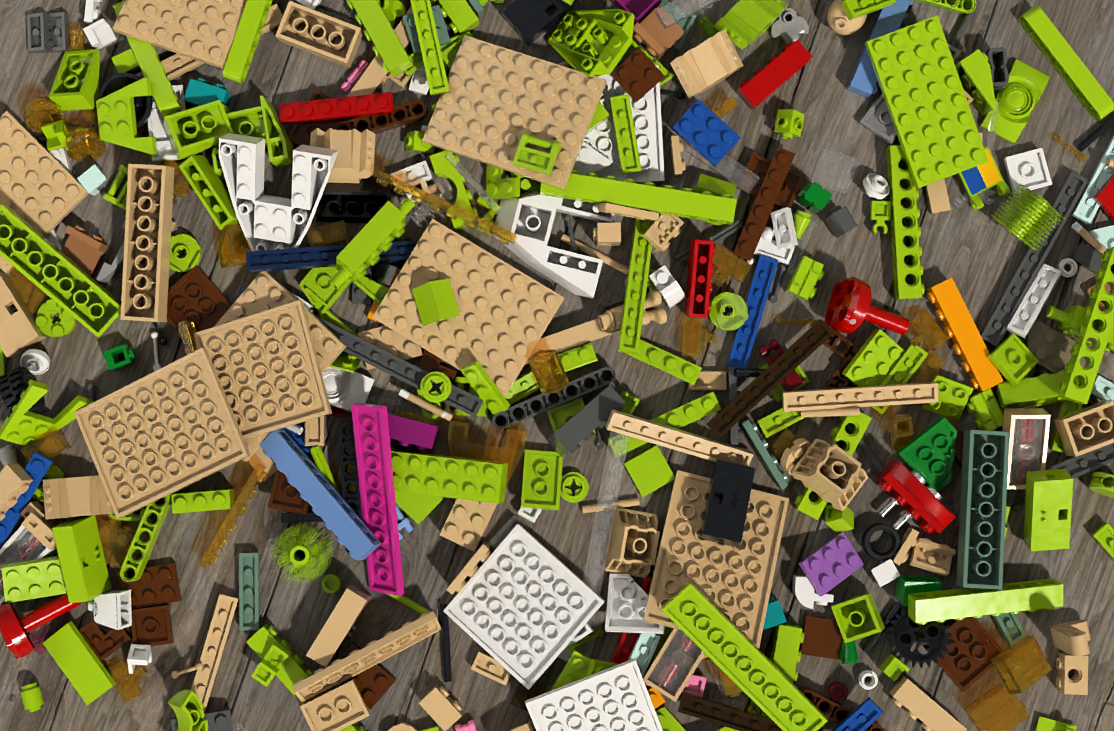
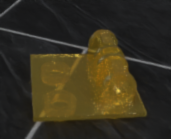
(27, 290)

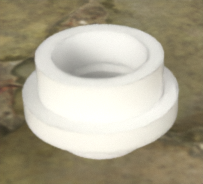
(1072, 264)
(873, 682)

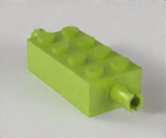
(371, 242)
(1072, 319)

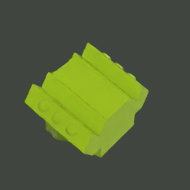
(749, 20)

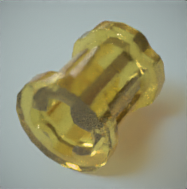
(74, 45)

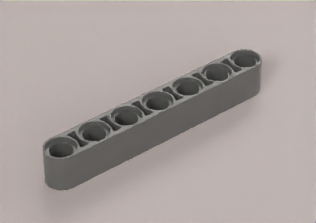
(546, 405)

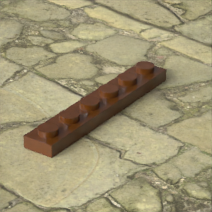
(763, 203)

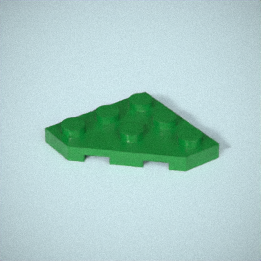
(932, 453)

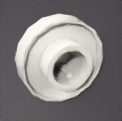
(876, 186)
(35, 361)

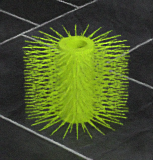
(1028, 216)
(294, 554)

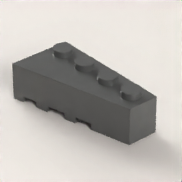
(585, 421)

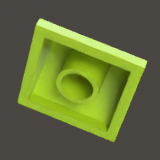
(436, 301)

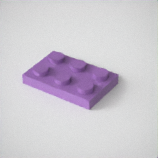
(831, 564)

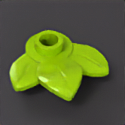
(392, 9)

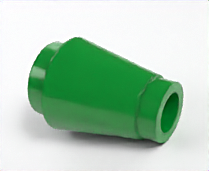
(848, 653)

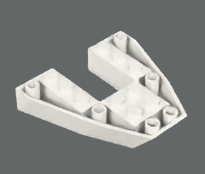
(267, 219)
(532, 221)

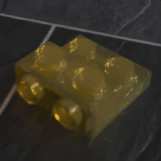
(115, 540)

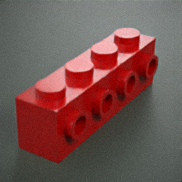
(775, 74)
(699, 278)

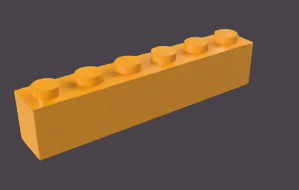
(964, 334)

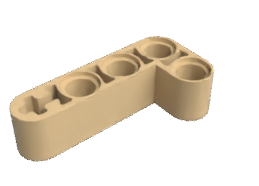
(1072, 637)

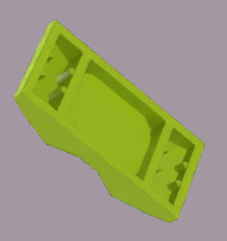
(1017, 100)

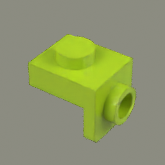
(414, 142)

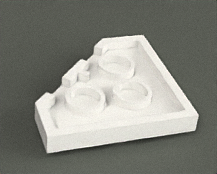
(627, 606)

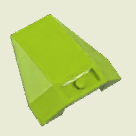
(593, 39)

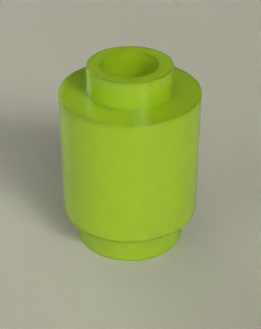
(31, 697)

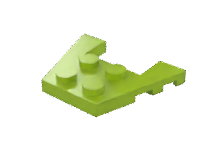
(118, 117)

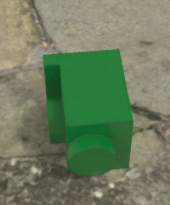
(113, 357)

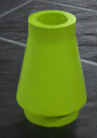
(801, 221)

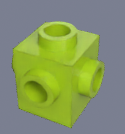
(789, 123)

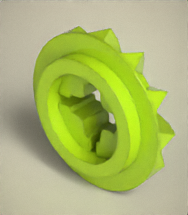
(434, 396)
(579, 493)

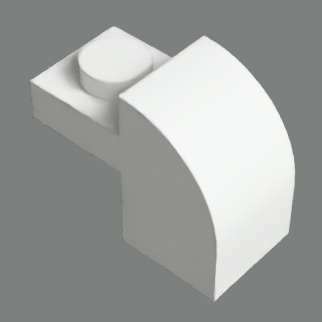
(667, 286)
(805, 592)

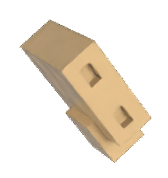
(38, 525)

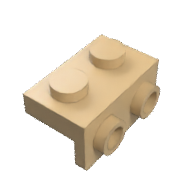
(932, 556)

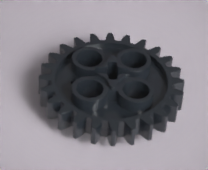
(935, 644)

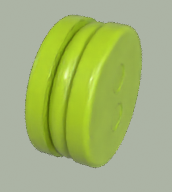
(1102, 484)

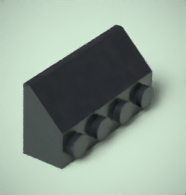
(353, 201)

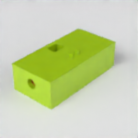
(1048, 509)
(81, 558)

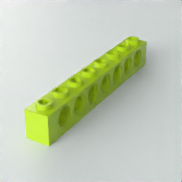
(902, 290)
(1099, 337)

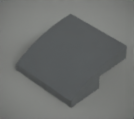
(48, 32)

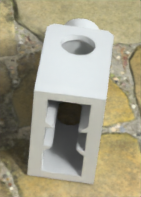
(112, 609)

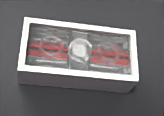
(20, 548)

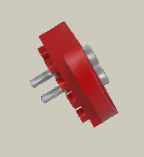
(909, 490)

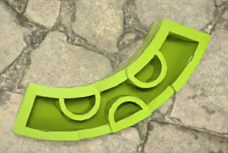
(189, 711)

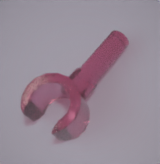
(39, 647)

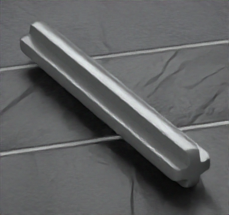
(716, 237)

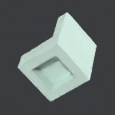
(92, 179)

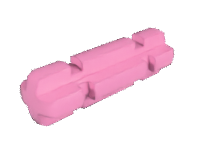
(354, 76)

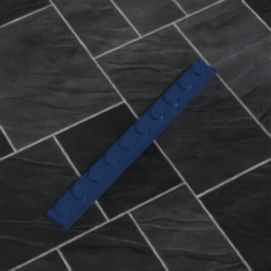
(317, 257)

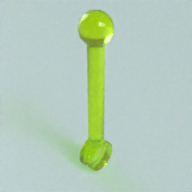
(599, 633)

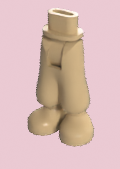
(613, 317)

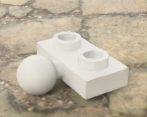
(782, 229)

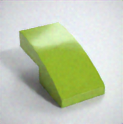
(271, 664)

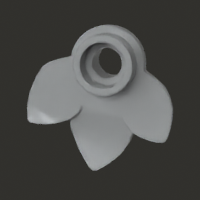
(789, 29)

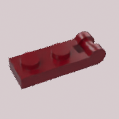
(793, 380)

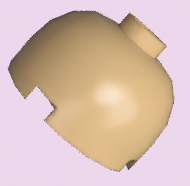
(839, 21)

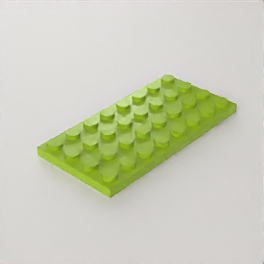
(926, 102)

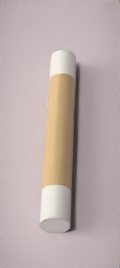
(1088, 237)
(425, 404)

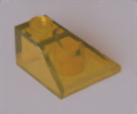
(233, 247)

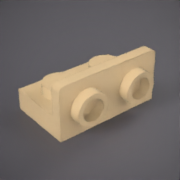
(662, 231)

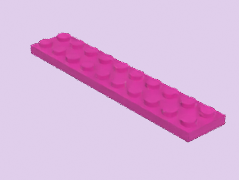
(378, 496)

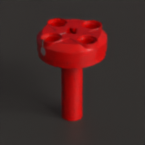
(852, 306)
(16, 628)

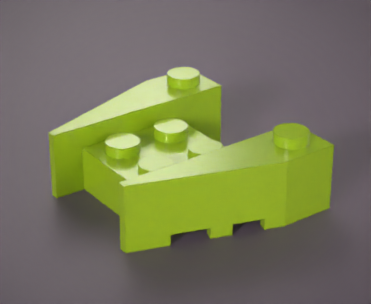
(259, 123)

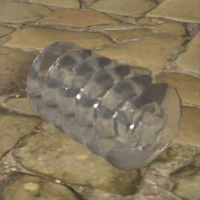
(424, 212)

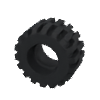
(12, 386)

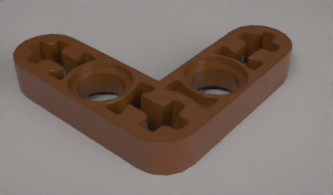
(846, 359)

